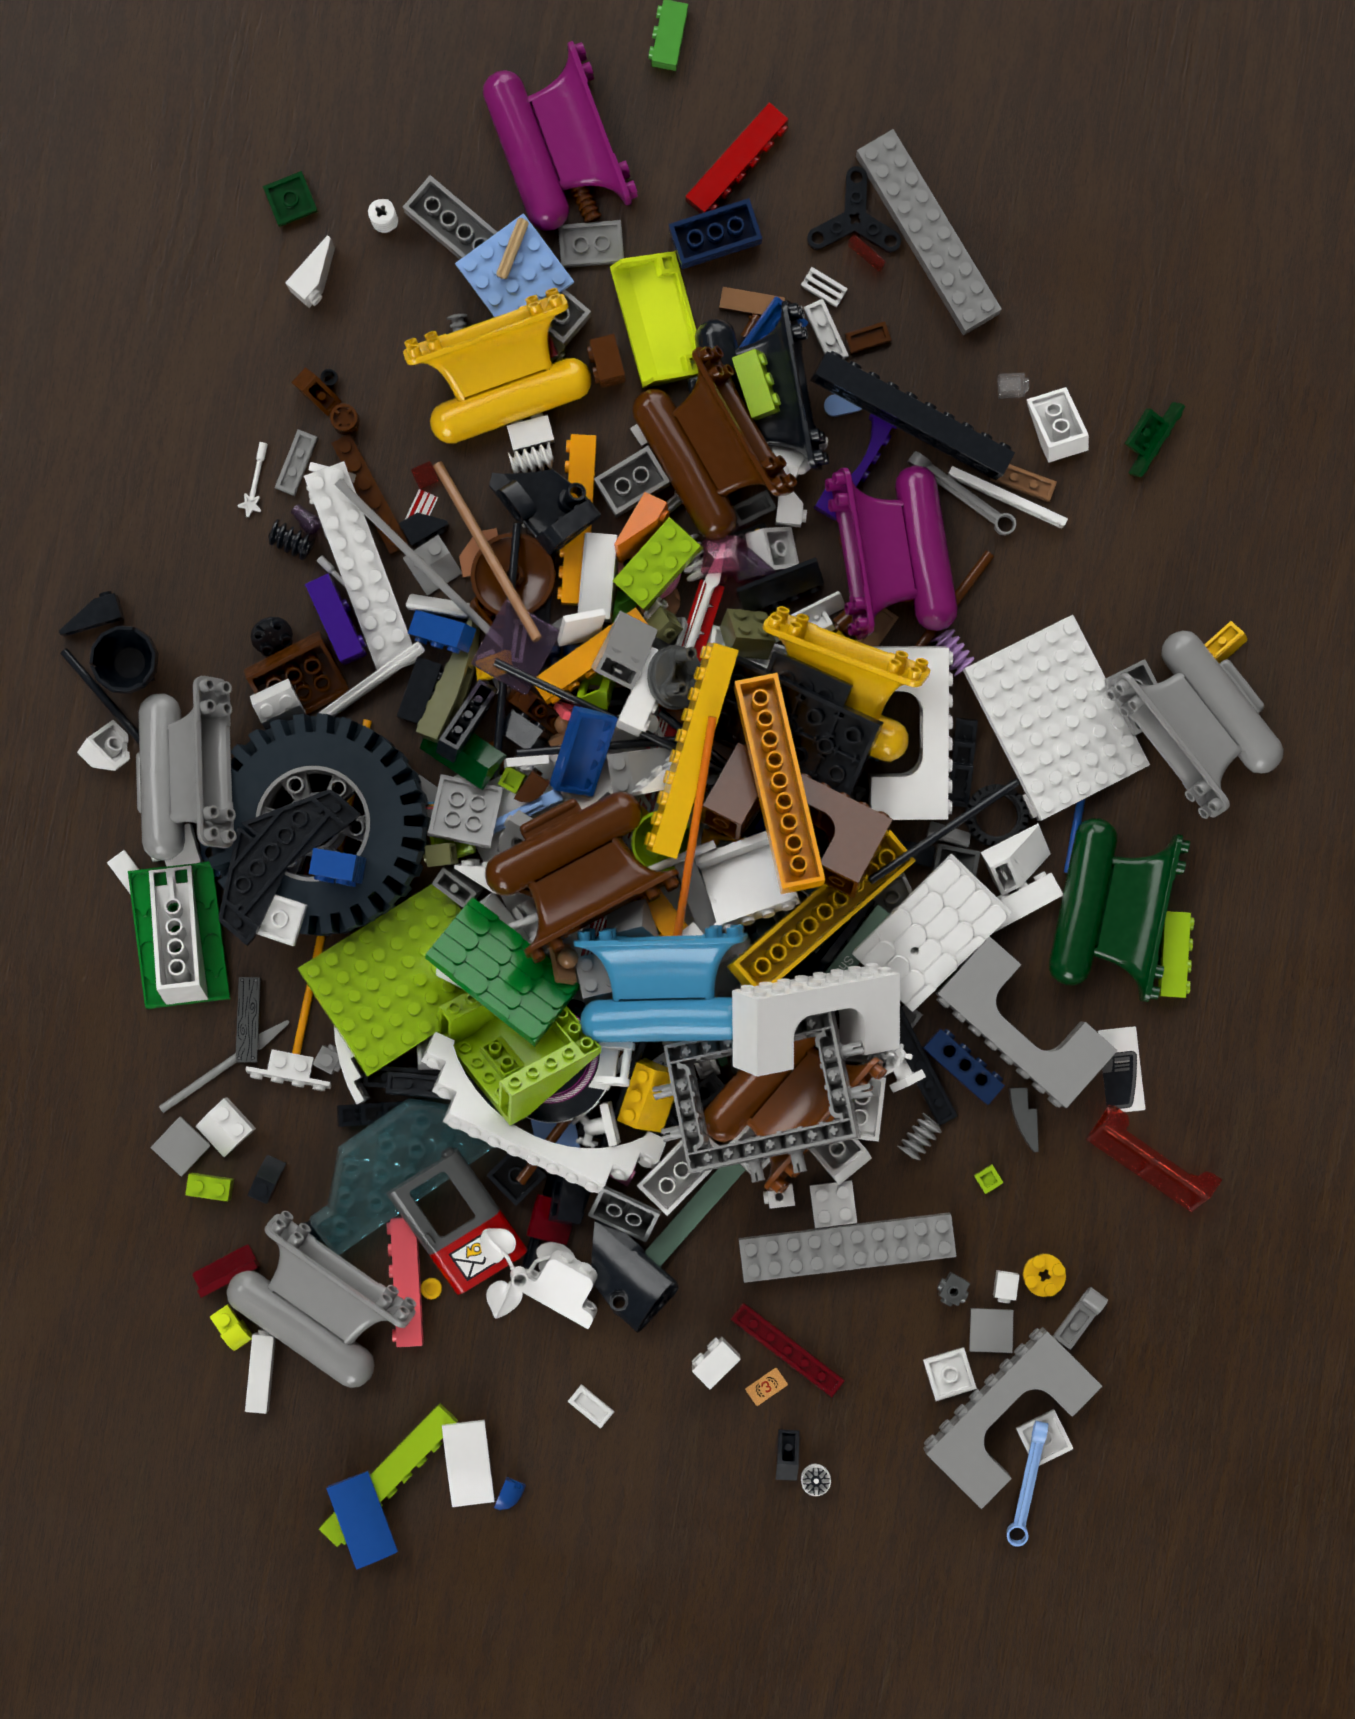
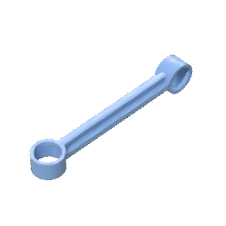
(545, 801)
(1037, 1441)

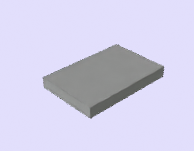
(591, 243)

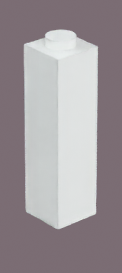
(260, 1372)

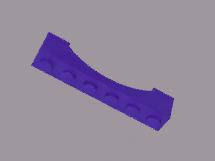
(879, 436)

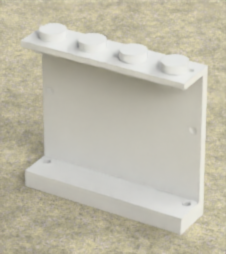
(743, 882)

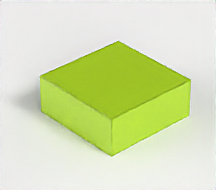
(512, 779)
(988, 1179)

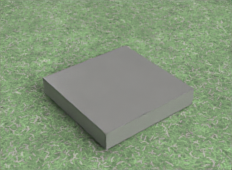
(180, 1146)
(991, 1330)

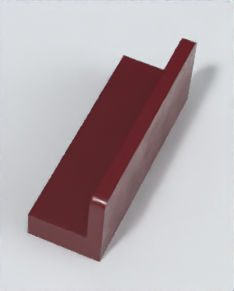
(224, 1269)

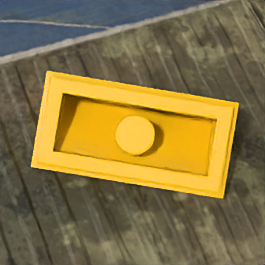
(1226, 642)

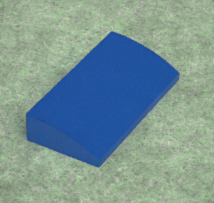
(583, 751)
(362, 1519)

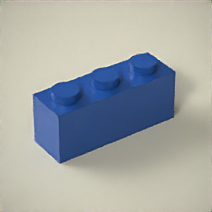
(441, 632)

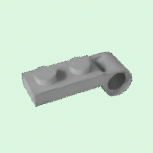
(1080, 1317)

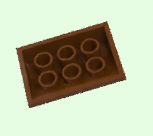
(309, 669)

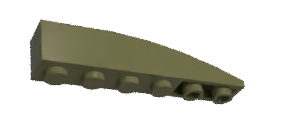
(449, 692)

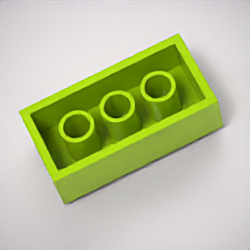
(657, 564)

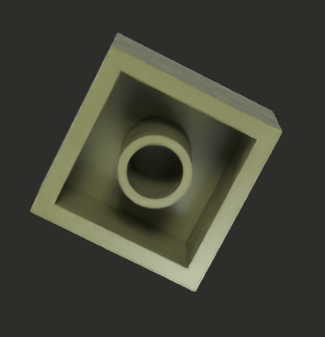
(744, 632)

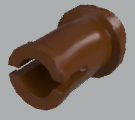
(753, 319)

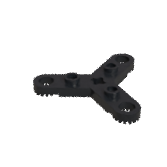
(841, 225)

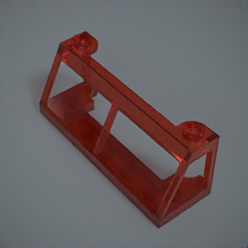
(1184, 1188)

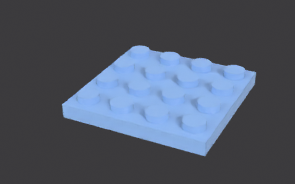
(531, 274)

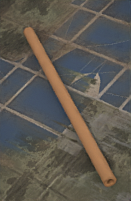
(487, 551)

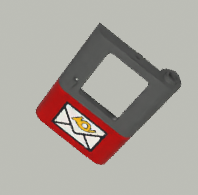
(459, 1252)

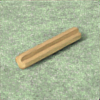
(512, 248)

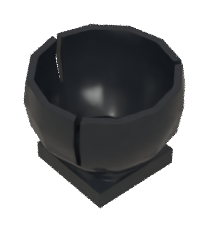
(124, 659)

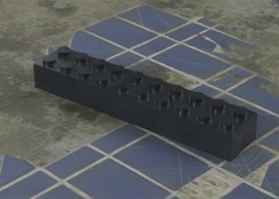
(912, 415)

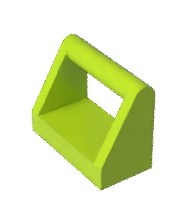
(598, 697)

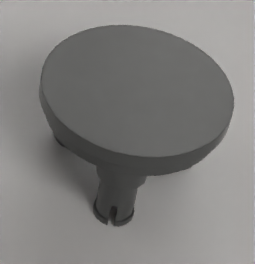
(672, 675)

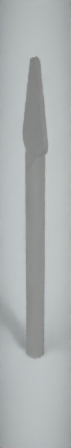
(264, 1038)

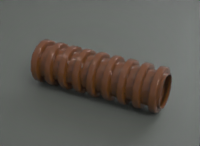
(586, 203)

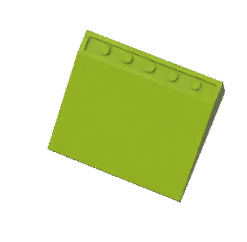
(506, 1065)

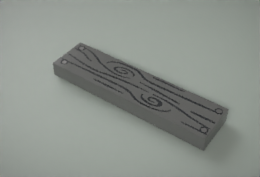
(248, 1020)

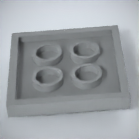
(465, 812)

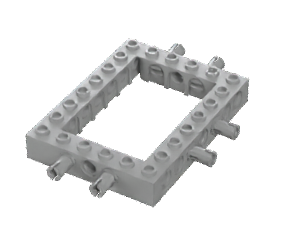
(752, 1151)

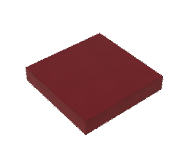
(542, 1228)

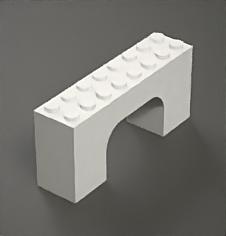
(925, 787)
(769, 1014)

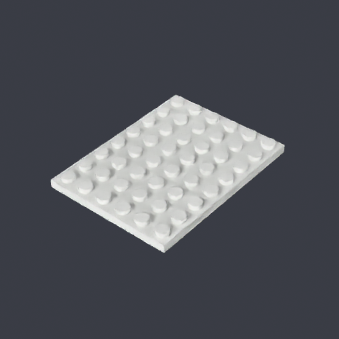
(1055, 717)

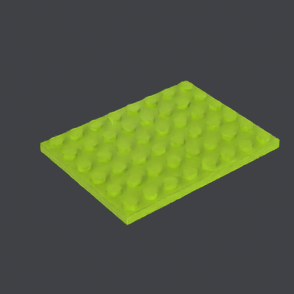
(380, 983)

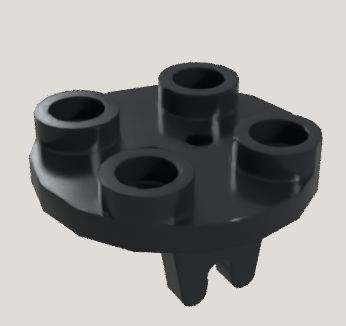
(264, 641)

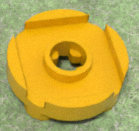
(1049, 1286)

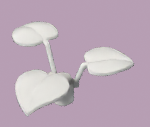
(496, 1245)

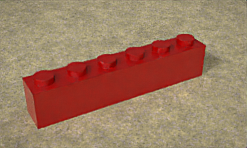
(737, 159)

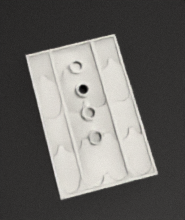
(934, 930)

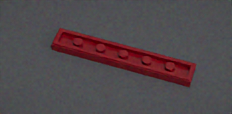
(787, 1349)

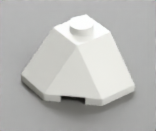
(106, 747)

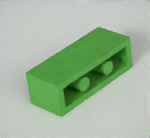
(668, 34)

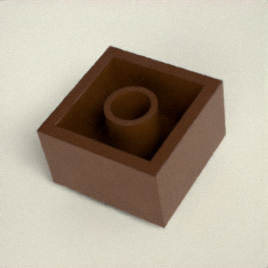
(607, 360)

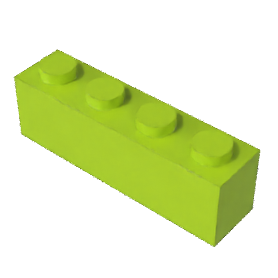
(1175, 953)

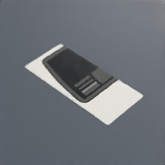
(1123, 1070)

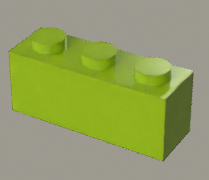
(756, 384)

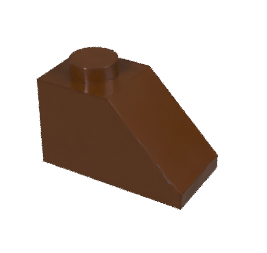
(316, 391)

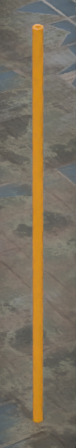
(317, 950)

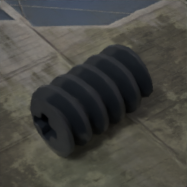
(290, 541)

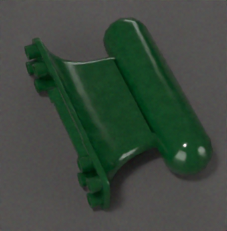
(1114, 907)

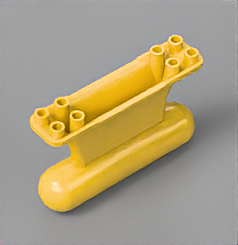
(500, 370)
(869, 670)

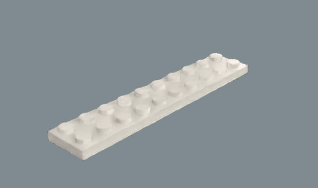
(359, 565)

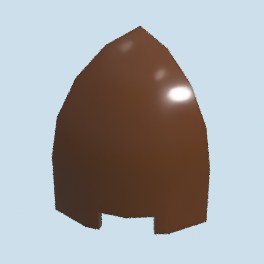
(532, 787)

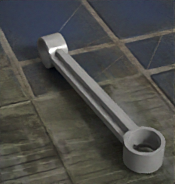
(963, 493)

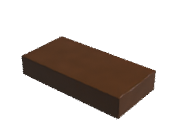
(868, 337)

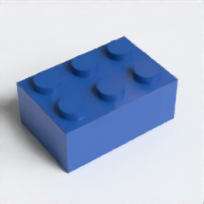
(333, 865)

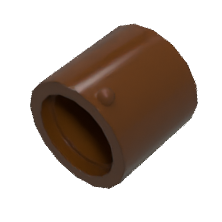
(344, 419)

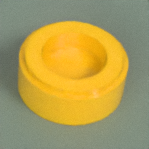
(431, 1288)

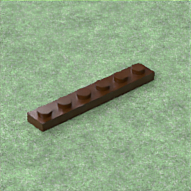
(367, 487)

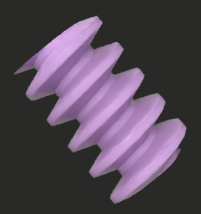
(959, 656)

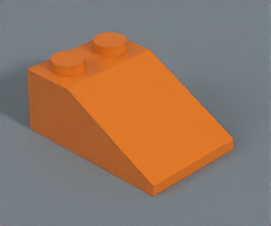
(641, 526)

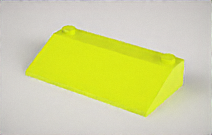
(656, 317)

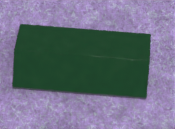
(475, 762)

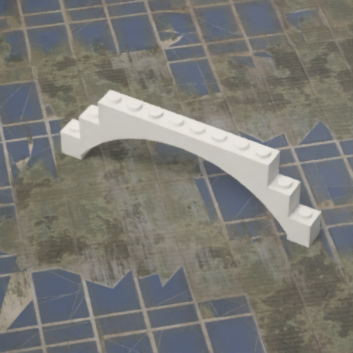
(476, 1117)

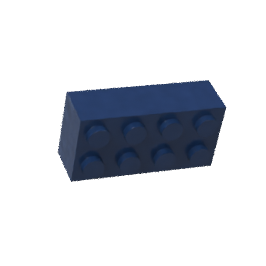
(715, 233)

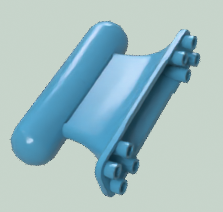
(660, 986)

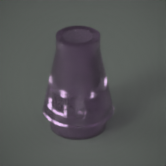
(307, 520)

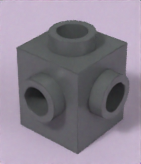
(947, 1284)

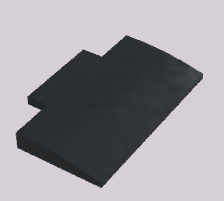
(827, 734)

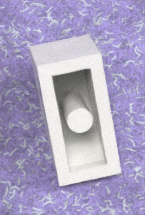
(790, 511)

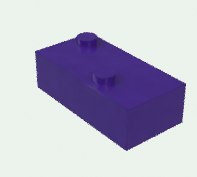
(336, 620)

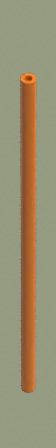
(695, 823)

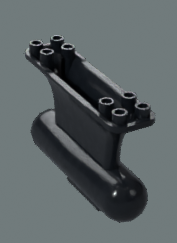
(783, 349)

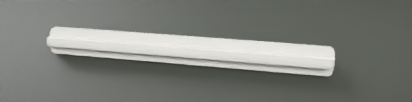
(374, 680)

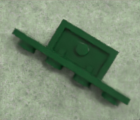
(1150, 434)

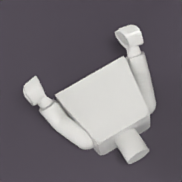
(795, 460)

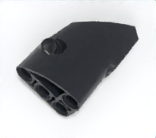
(546, 505)
(629, 1276)

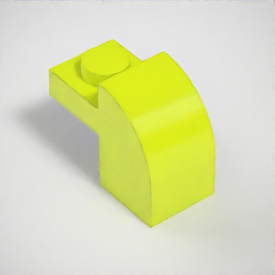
(232, 1330)

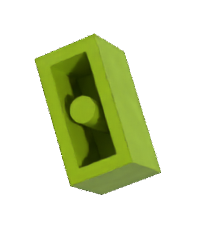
(209, 1187)

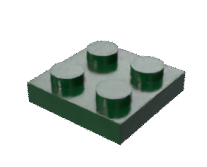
(290, 198)

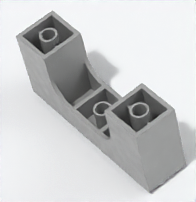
(1058, 1071)
(960, 1442)

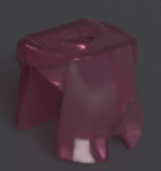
(722, 557)

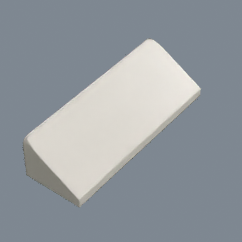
(435, 606)

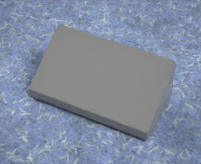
(955, 837)

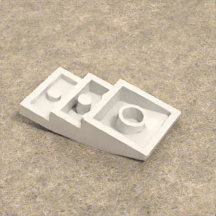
(351, 1070)
(468, 1463)

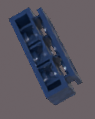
(992, 1084)

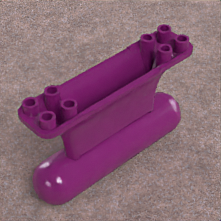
(554, 140)
(894, 550)

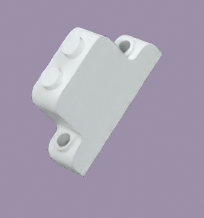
(564, 1287)

